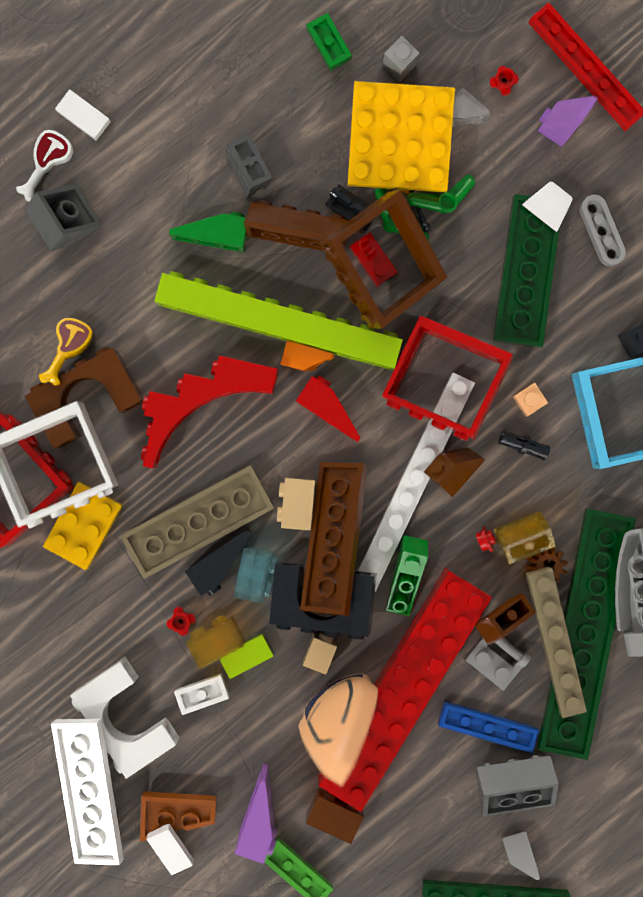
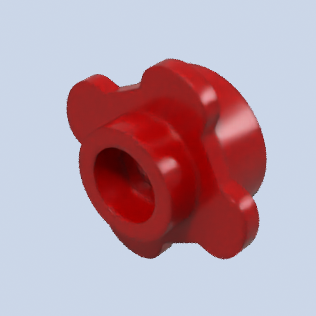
(507, 74)
(486, 539)
(181, 628)

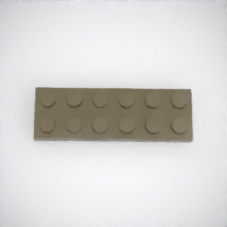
(197, 522)

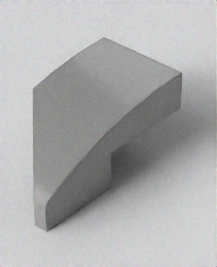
(521, 854)

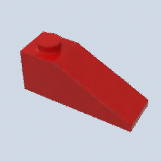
(323, 402)

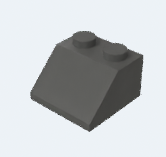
(62, 216)

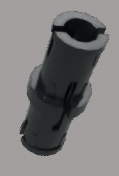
(524, 445)

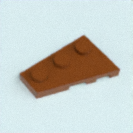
(176, 809)

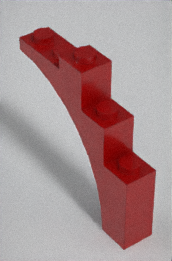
(230, 378)

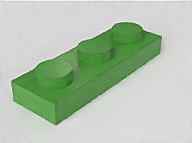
(297, 871)

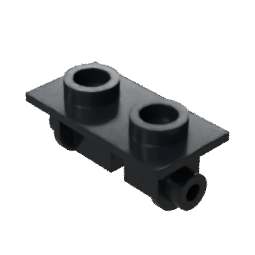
(347, 204)

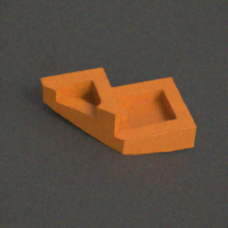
(303, 357)

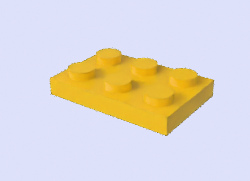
(82, 529)

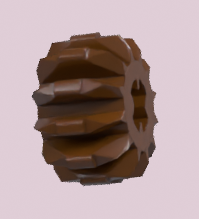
(554, 561)

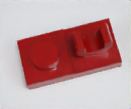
(373, 260)

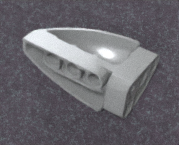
(630, 592)

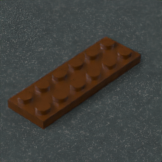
(334, 538)

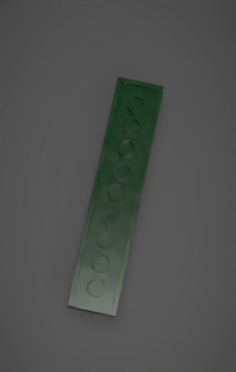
(590, 628)

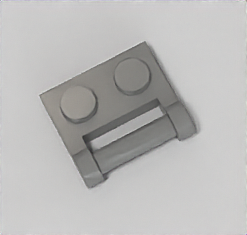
(493, 665)

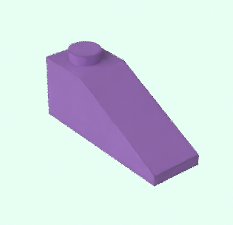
(565, 118)

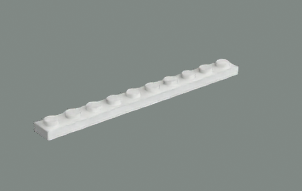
(414, 479)

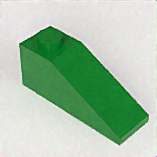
(219, 231)

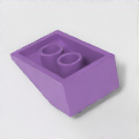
(257, 830)

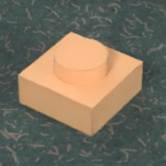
(530, 399)

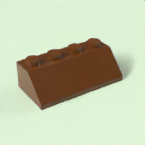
(290, 226)

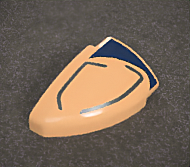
(338, 723)

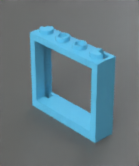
(591, 418)

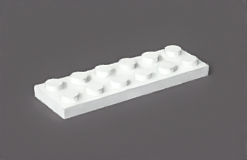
(87, 791)

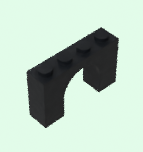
(287, 598)

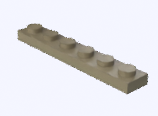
(556, 642)

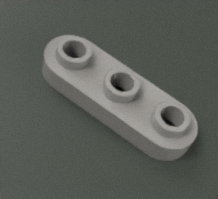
(602, 219)

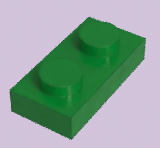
(329, 41)

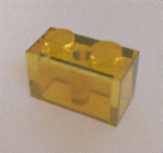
(524, 537)
(215, 641)

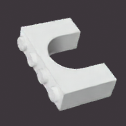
(127, 751)

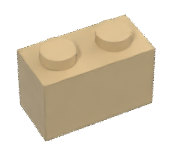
(297, 503)

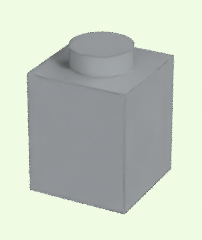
(400, 59)

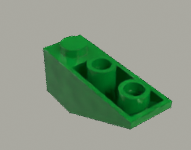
(407, 575)

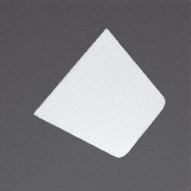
(549, 205)

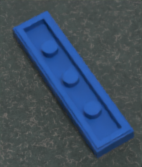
(488, 727)

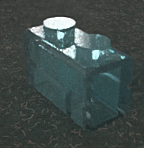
(253, 574)

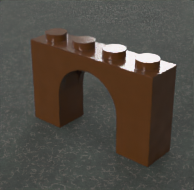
(107, 369)

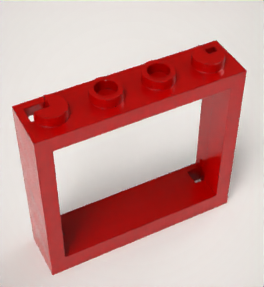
(460, 340)
(46, 463)

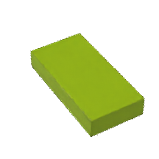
(251, 654)

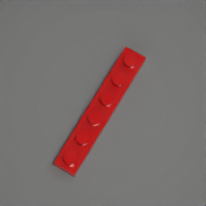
(586, 66)

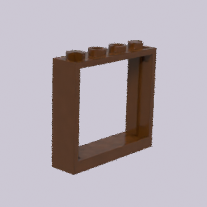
(414, 240)

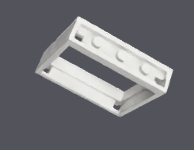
(33, 427)

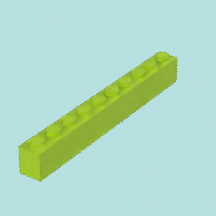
(278, 321)

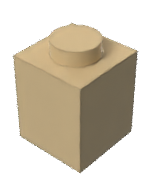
(320, 652)

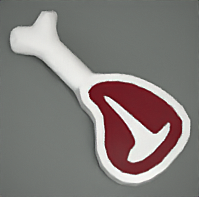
(49, 151)

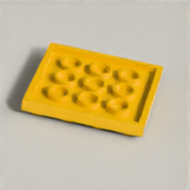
(401, 136)

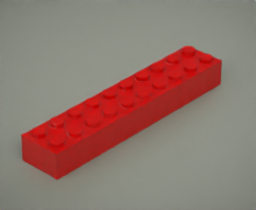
(411, 681)

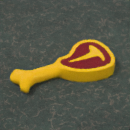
(73, 339)

